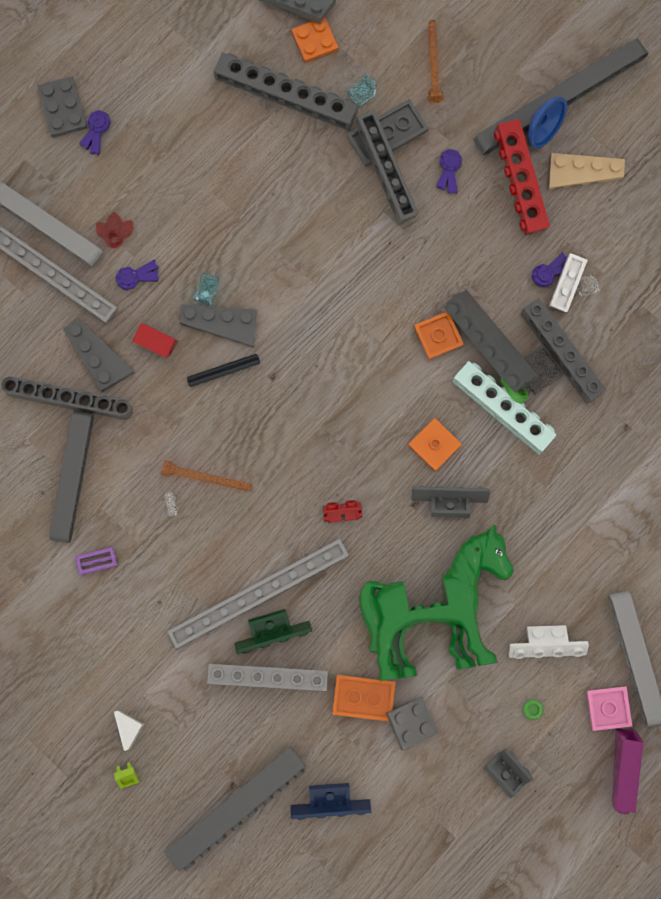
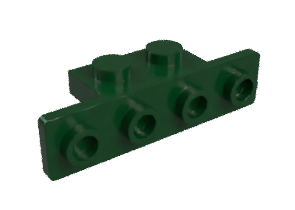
(271, 629)

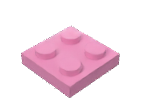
(609, 708)

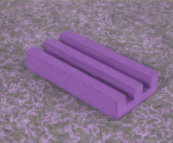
(108, 550)

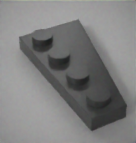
(224, 322)

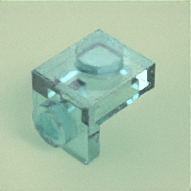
(206, 289)

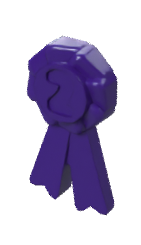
(98, 123)
(450, 162)
(544, 275)
(128, 278)

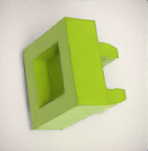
(126, 777)

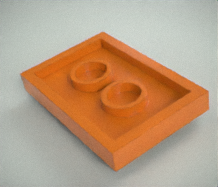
(363, 697)

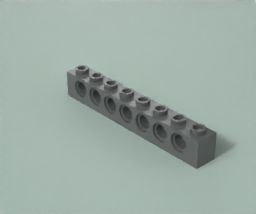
(291, 99)

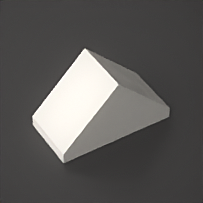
(128, 729)

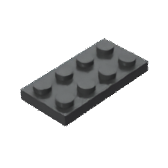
(400, 126)

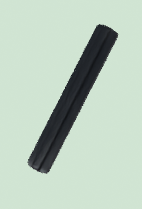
(223, 370)

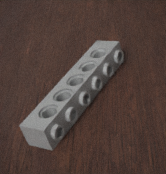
(267, 677)

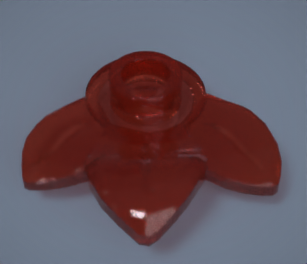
(114, 228)

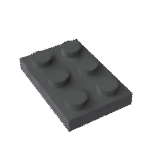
(62, 107)

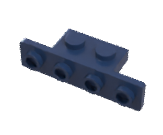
(330, 801)

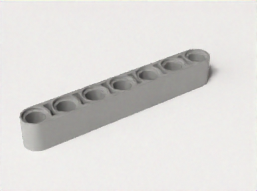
(49, 226)
(636, 657)

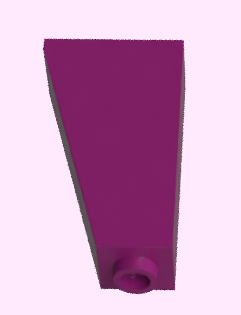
(626, 770)

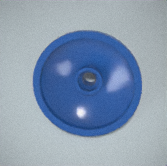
(546, 121)

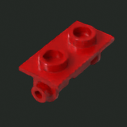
(335, 511)

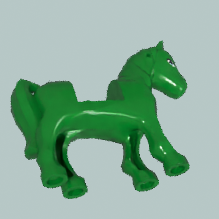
(389, 614)

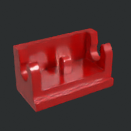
(154, 340)

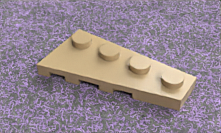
(578, 169)

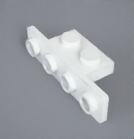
(547, 642)

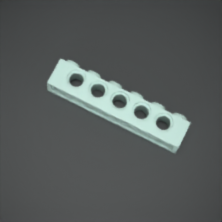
(507, 418)

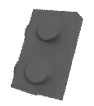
(508, 772)

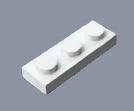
(568, 283)

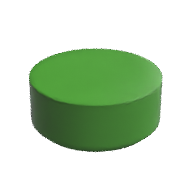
(532, 709)

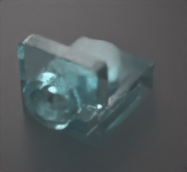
(363, 90)

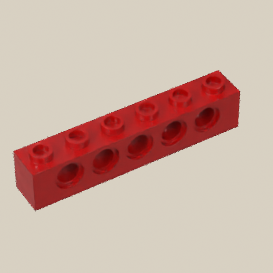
(515, 132)

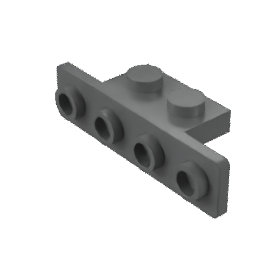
(450, 501)

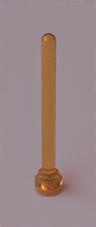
(435, 93)
(171, 469)

